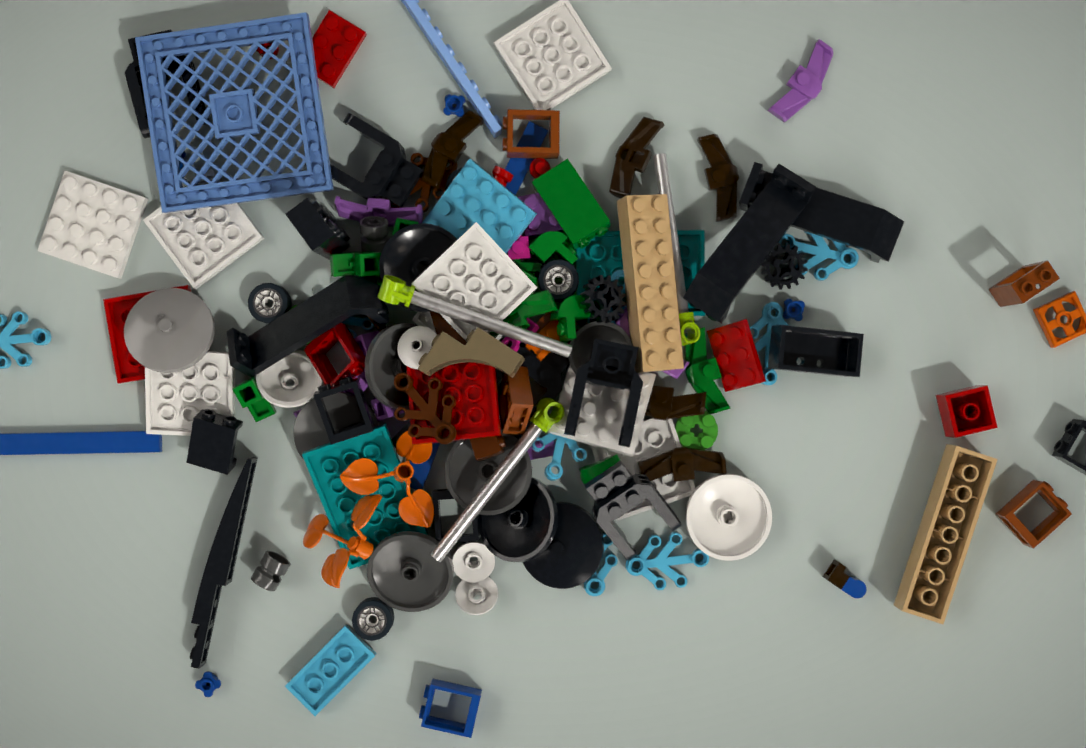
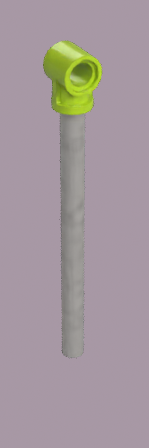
(395, 290)
(685, 317)
(540, 422)

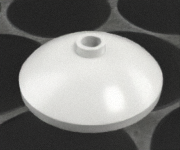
(293, 369)

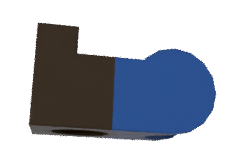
(850, 585)

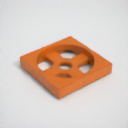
(1047, 327)

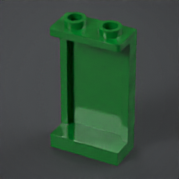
(572, 204)

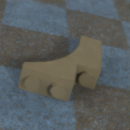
(479, 349)

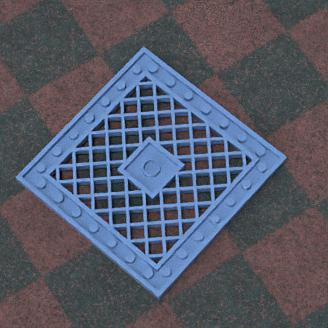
(234, 112)

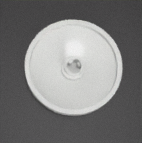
(728, 517)

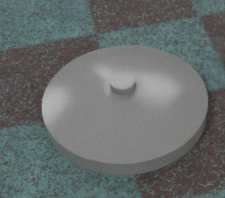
(169, 330)

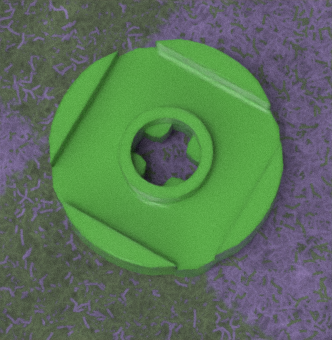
(704, 439)

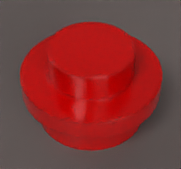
(539, 167)

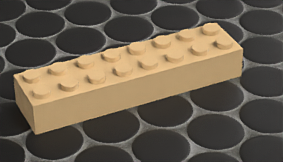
(650, 282)
(945, 533)

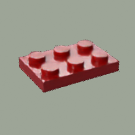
(335, 47)
(736, 355)

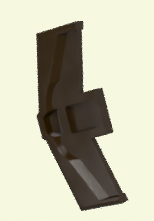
(449, 147)
(633, 156)
(720, 176)
(665, 405)
(683, 463)

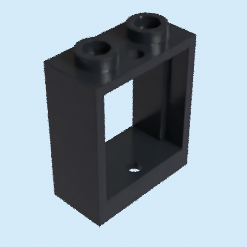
(352, 430)
(1064, 445)
(443, 494)

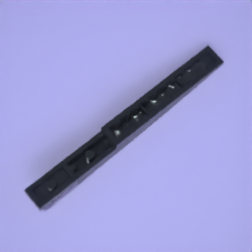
(221, 563)

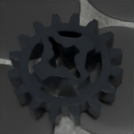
(788, 258)
(602, 300)

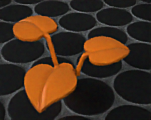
(363, 480)
(358, 546)

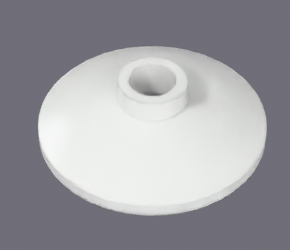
(406, 350)
(473, 570)
(468, 590)

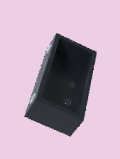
(319, 228)
(837, 351)

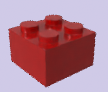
(966, 411)

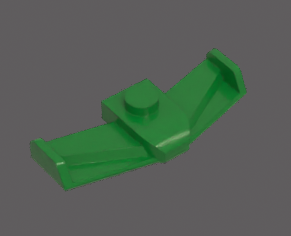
(533, 305)
(702, 373)

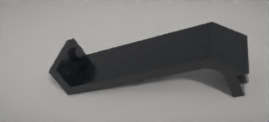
(836, 218)
(749, 243)
(306, 322)

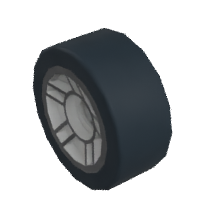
(558, 269)
(260, 297)
(364, 625)

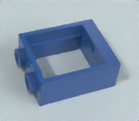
(447, 725)

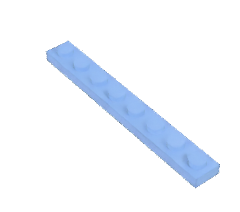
(456, 69)

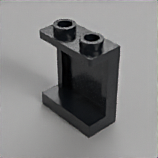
(213, 441)

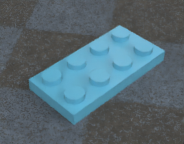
(330, 670)

